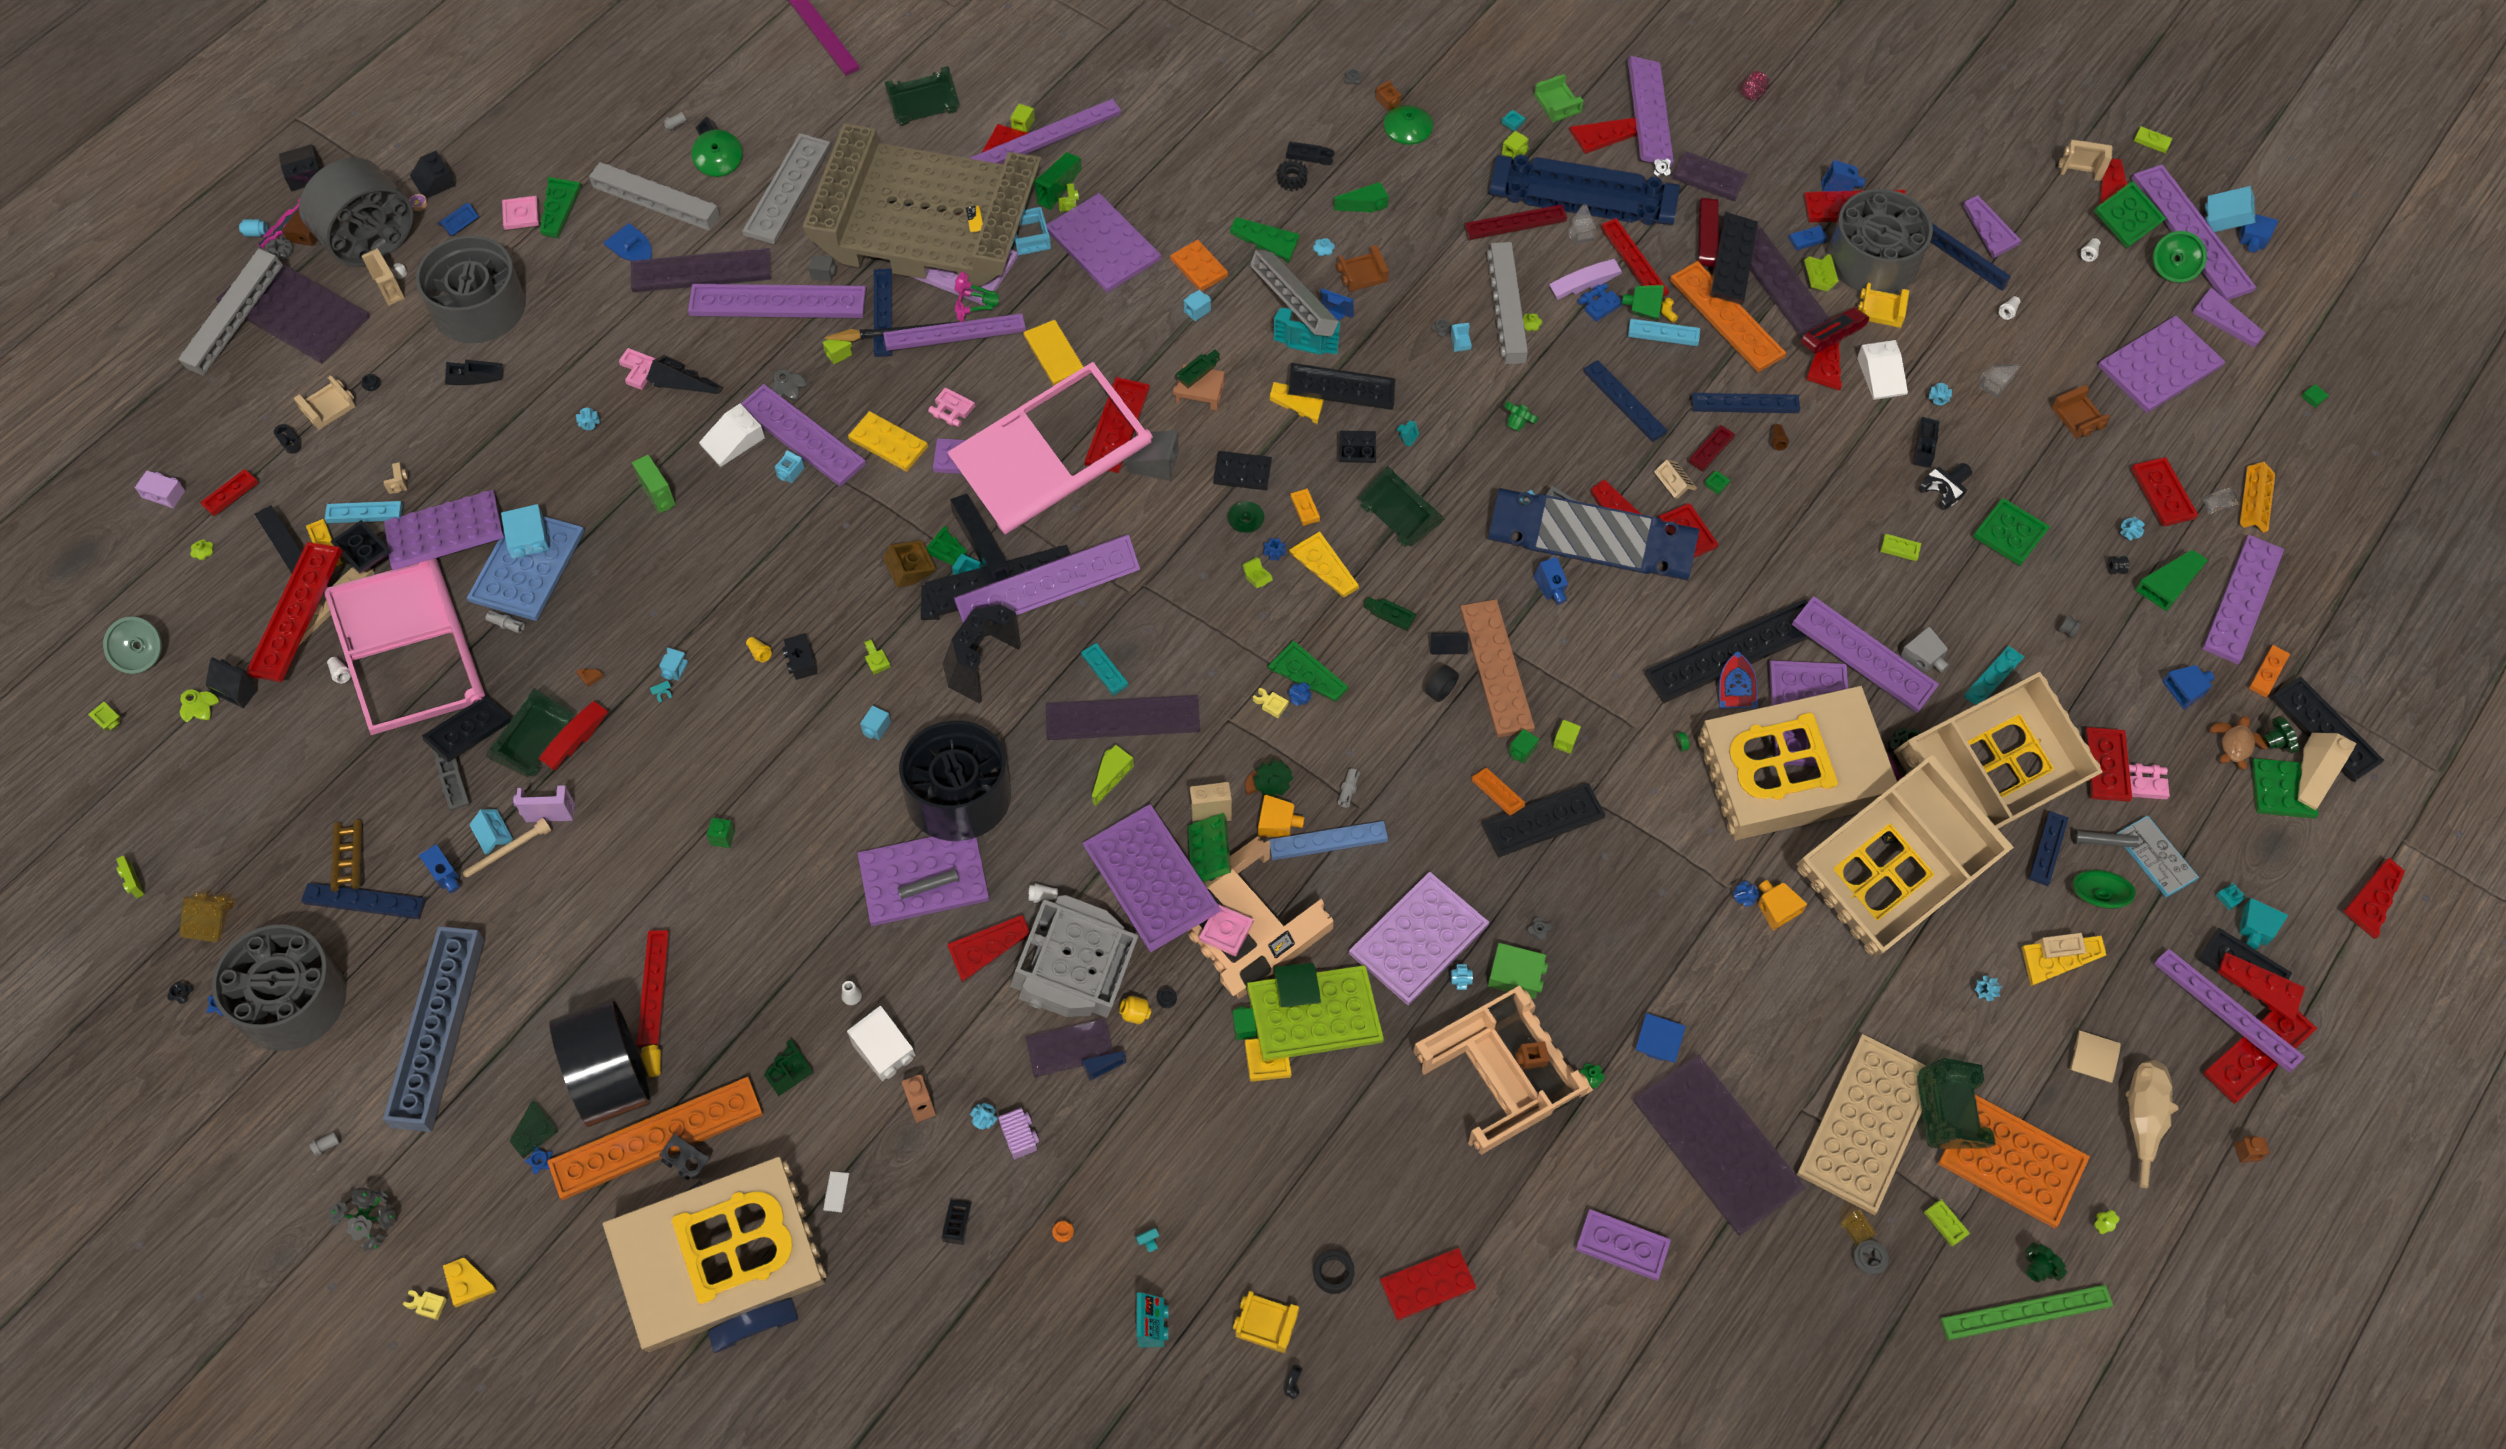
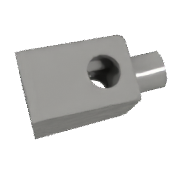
(1926, 652)

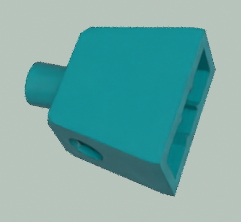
(2260, 923)

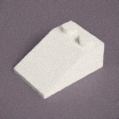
(1883, 369)
(732, 435)

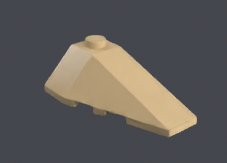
(2321, 764)

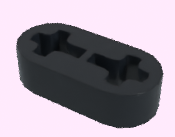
(290, 437)

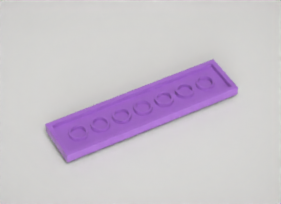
(1650, 110)
(803, 435)
(2243, 599)
(1865, 654)

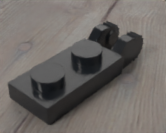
(1310, 153)

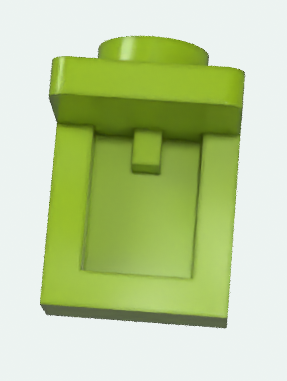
(1069, 202)
(1256, 573)
(105, 717)

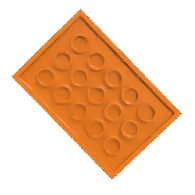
(2023, 1167)

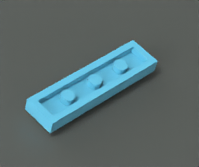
(1664, 332)
(363, 511)

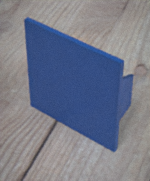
(1337, 304)
(1660, 1038)

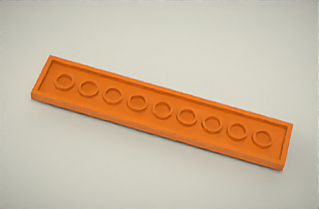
(645, 1140)

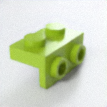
(1821, 272)

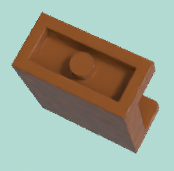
(1363, 270)
(2079, 413)

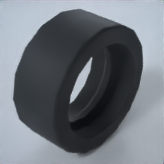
(1442, 683)
(1333, 1255)

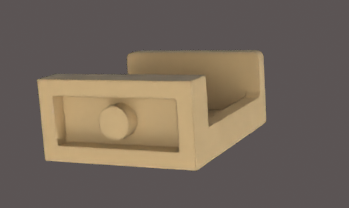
(2086, 157)
(382, 274)
(326, 404)
(1210, 801)

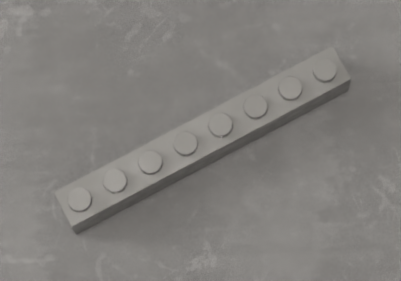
(654, 196)
(1294, 293)
(1508, 303)
(230, 312)

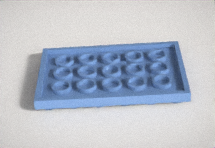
(527, 582)

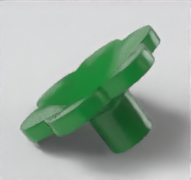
(1593, 1079)

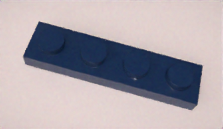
(2048, 848)

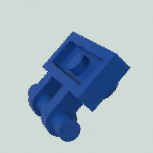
(1603, 305)

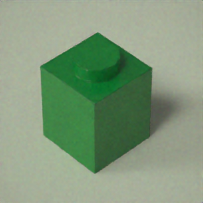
(1523, 746)
(720, 832)
(1244, 1023)

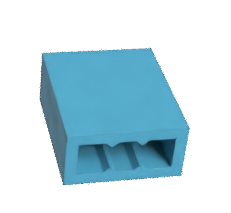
(2230, 209)
(524, 531)

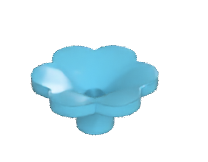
(1323, 247)

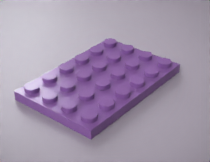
(1103, 242)
(2161, 364)
(443, 529)
(1798, 681)
(914, 861)

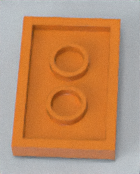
(1199, 265)

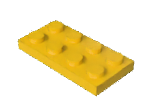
(888, 441)

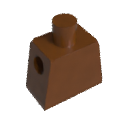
(298, 232)

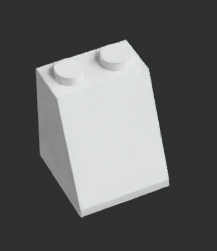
(881, 1044)

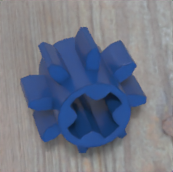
(1274, 549)
(1300, 694)
(1746, 893)

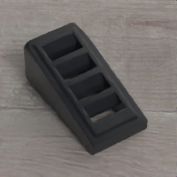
(956, 1238)

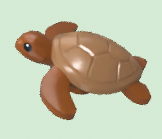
(2238, 741)

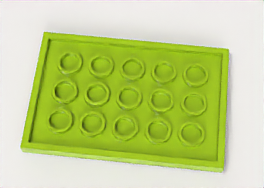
(1340, 1021)

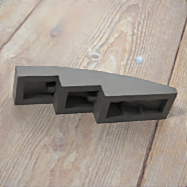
(452, 782)

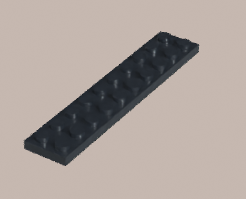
(1706, 662)

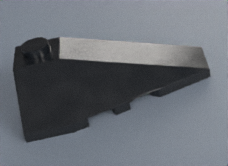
(671, 374)

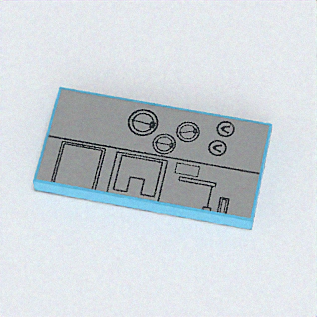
(2159, 858)

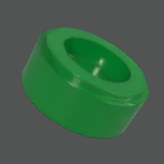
(1682, 741)

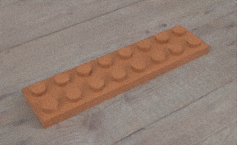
(1497, 668)

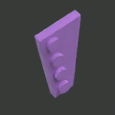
(2228, 318)

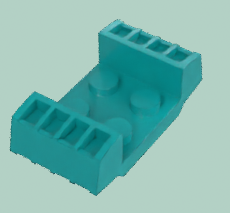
(1300, 337)

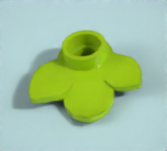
(198, 706)

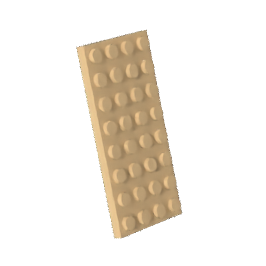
(1865, 1126)

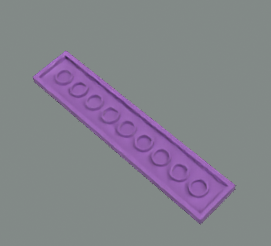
(2181, 215)
(777, 300)
(1054, 579)

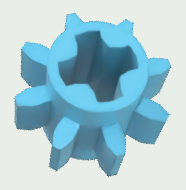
(1940, 394)
(587, 418)
(2132, 528)
(1461, 977)
(1988, 988)
(983, 1116)

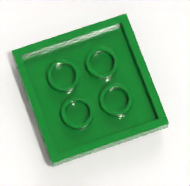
(2129, 214)
(2011, 531)
(2277, 788)

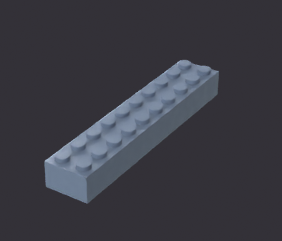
(434, 1029)

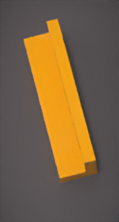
(2258, 496)

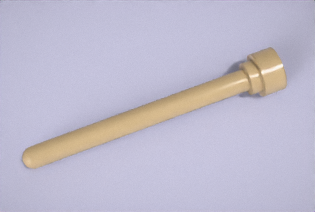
(540, 828)

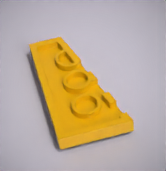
(1322, 560)
(2044, 969)

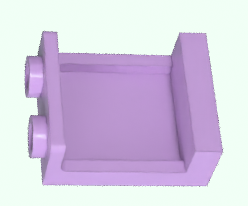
(550, 808)

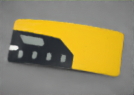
(974, 218)

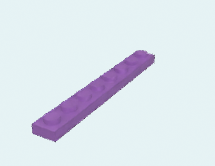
(954, 332)
(2229, 1011)

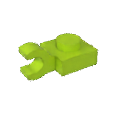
(876, 659)

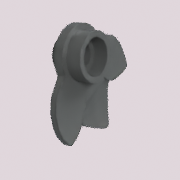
(788, 386)

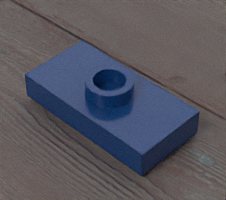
(1808, 237)

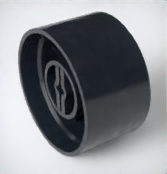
(951, 752)
(599, 1062)

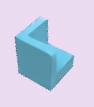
(1460, 337)

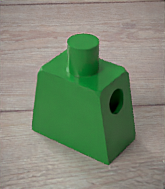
(1646, 301)

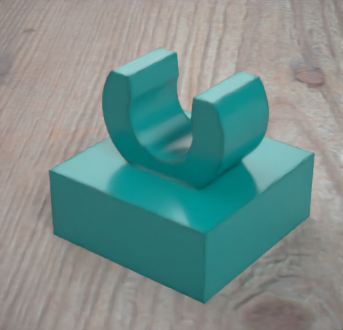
(1408, 433)
(661, 688)
(2231, 896)
(1147, 1238)

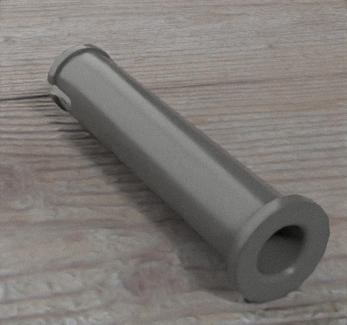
(2106, 839)
(928, 884)

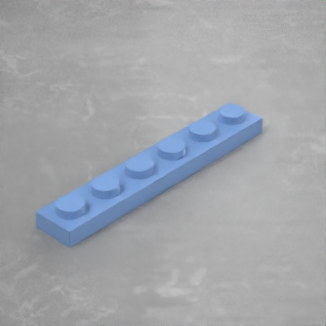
(1328, 840)

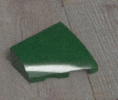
(787, 1069)

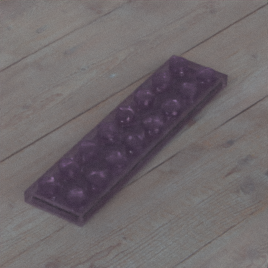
(700, 269)
(1785, 286)
(1122, 717)

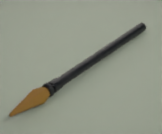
(853, 335)

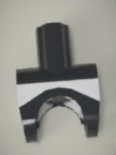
(1947, 484)

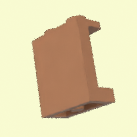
(1206, 389)

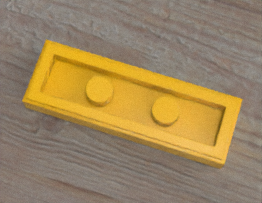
(320, 534)

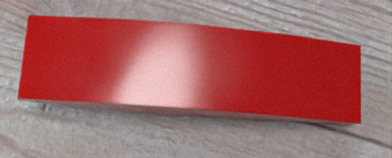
(572, 735)

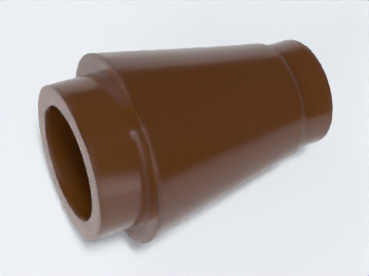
(1779, 438)

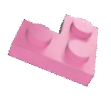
(639, 366)

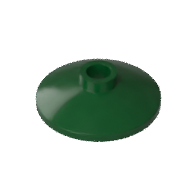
(1246, 511)

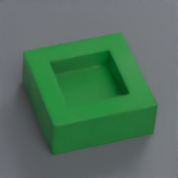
(2315, 396)
(1717, 482)

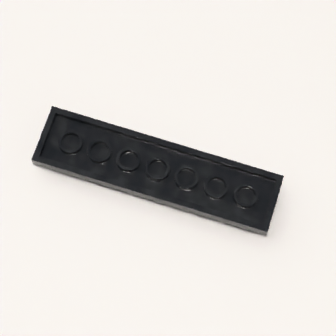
(944, 589)

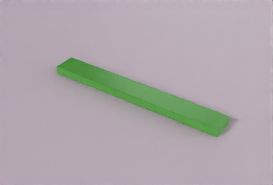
(2026, 1312)

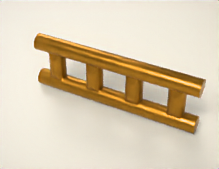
(355, 862)

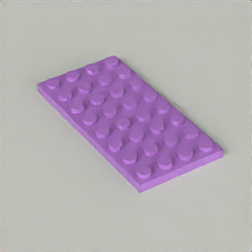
(1151, 878)

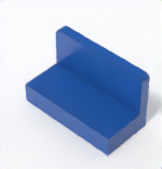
(458, 219)

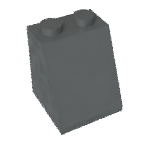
(1157, 458)

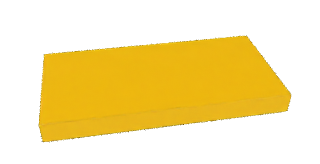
(1053, 351)

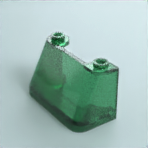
(922, 97)
(1400, 507)
(529, 734)
(1950, 1105)

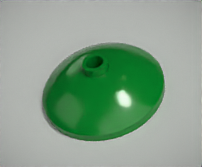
(1408, 124)
(721, 160)
(2187, 248)
(2104, 889)

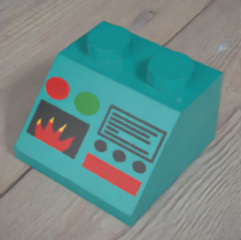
(1150, 1321)

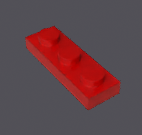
(229, 492)

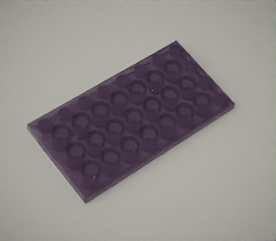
(305, 315)
(1719, 1145)

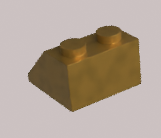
(908, 563)

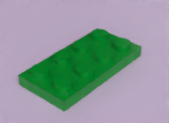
(1209, 847)

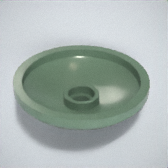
(121, 645)

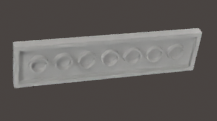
(786, 188)

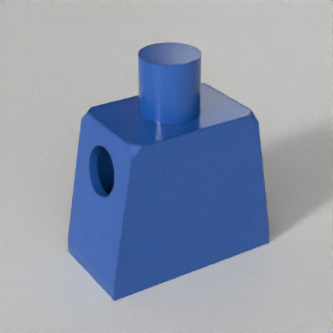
(1841, 177)
(2257, 234)
(1551, 580)
(2188, 684)
(440, 869)

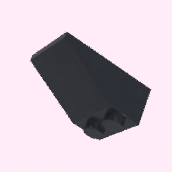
(299, 166)
(360, 547)

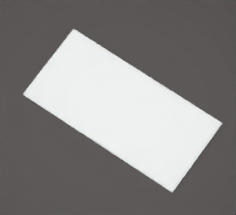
(836, 1191)

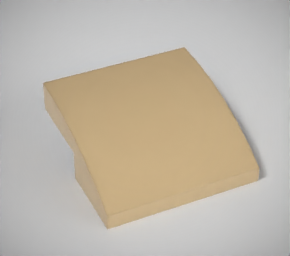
(2095, 1056)

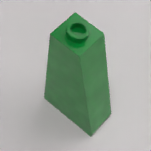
(1054, 181)
(2171, 580)

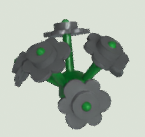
(361, 1222)

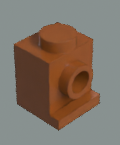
(1388, 96)
(1537, 1051)
(2252, 1149)

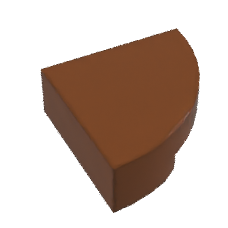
(589, 676)
(1249, 785)

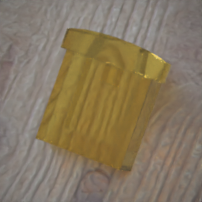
(1858, 1227)

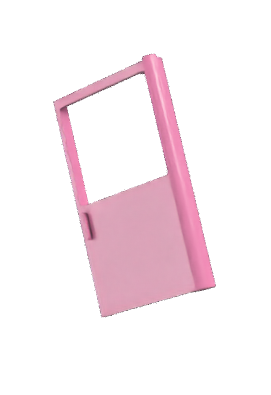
(1018, 470)
(396, 612)

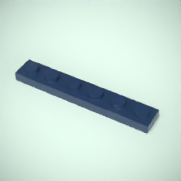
(1969, 258)
(882, 308)
(1625, 401)
(1745, 403)
(364, 901)

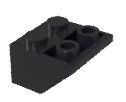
(1357, 446)
(229, 682)

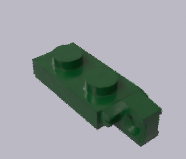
(1198, 368)
(1390, 612)

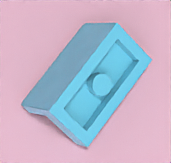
(490, 829)

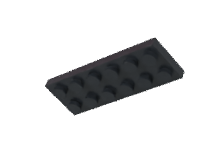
(1733, 258)
(1341, 386)
(2317, 716)
(1543, 820)

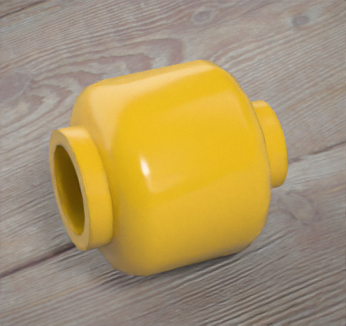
(1134, 1009)

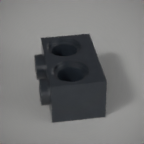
(687, 1151)

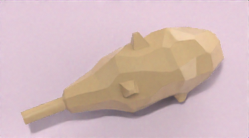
(2150, 1111)

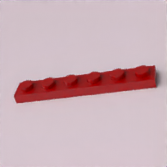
(1631, 254)
(653, 988)

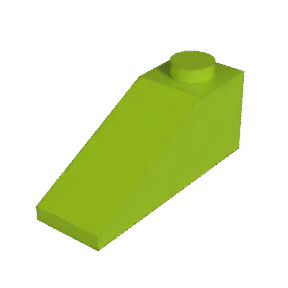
(1113, 768)

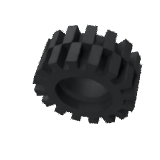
(1292, 182)

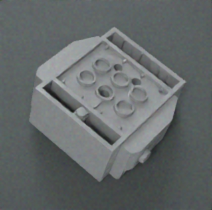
(1064, 981)

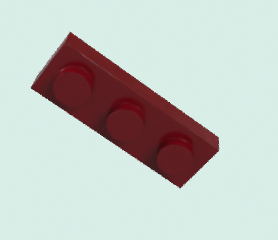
(1711, 448)

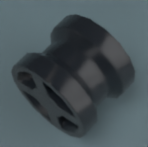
(2118, 565)

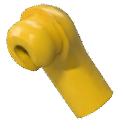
(1666, 310)

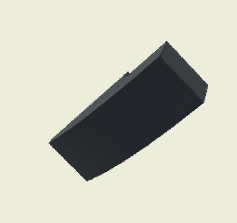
(472, 372)
(1926, 442)

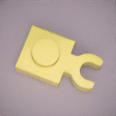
(1272, 704)
(427, 1305)

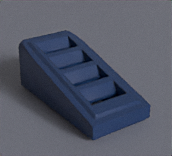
(1102, 1064)

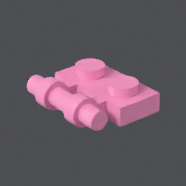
(954, 403)
(2151, 786)

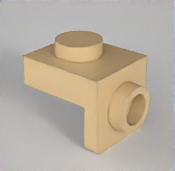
(399, 482)

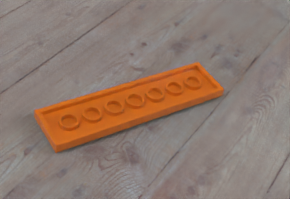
(1728, 318)

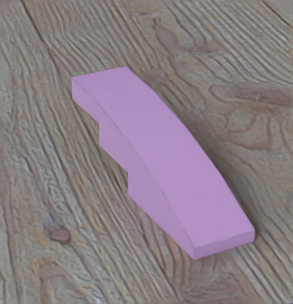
(1585, 278)

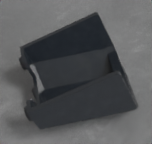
(961, 657)

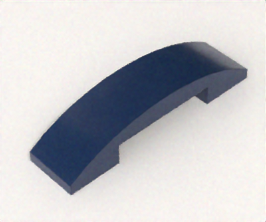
(751, 1323)

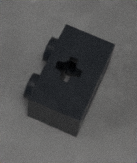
(800, 657)

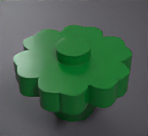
(1519, 416)

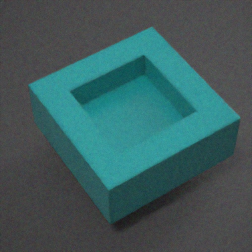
(1513, 120)

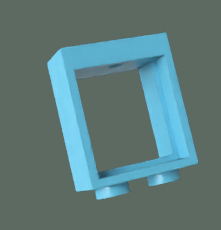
(1036, 242)

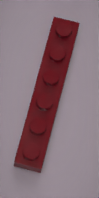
(1515, 222)

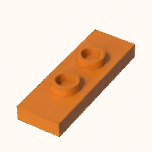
(2269, 671)
(1498, 791)

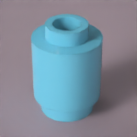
(253, 227)

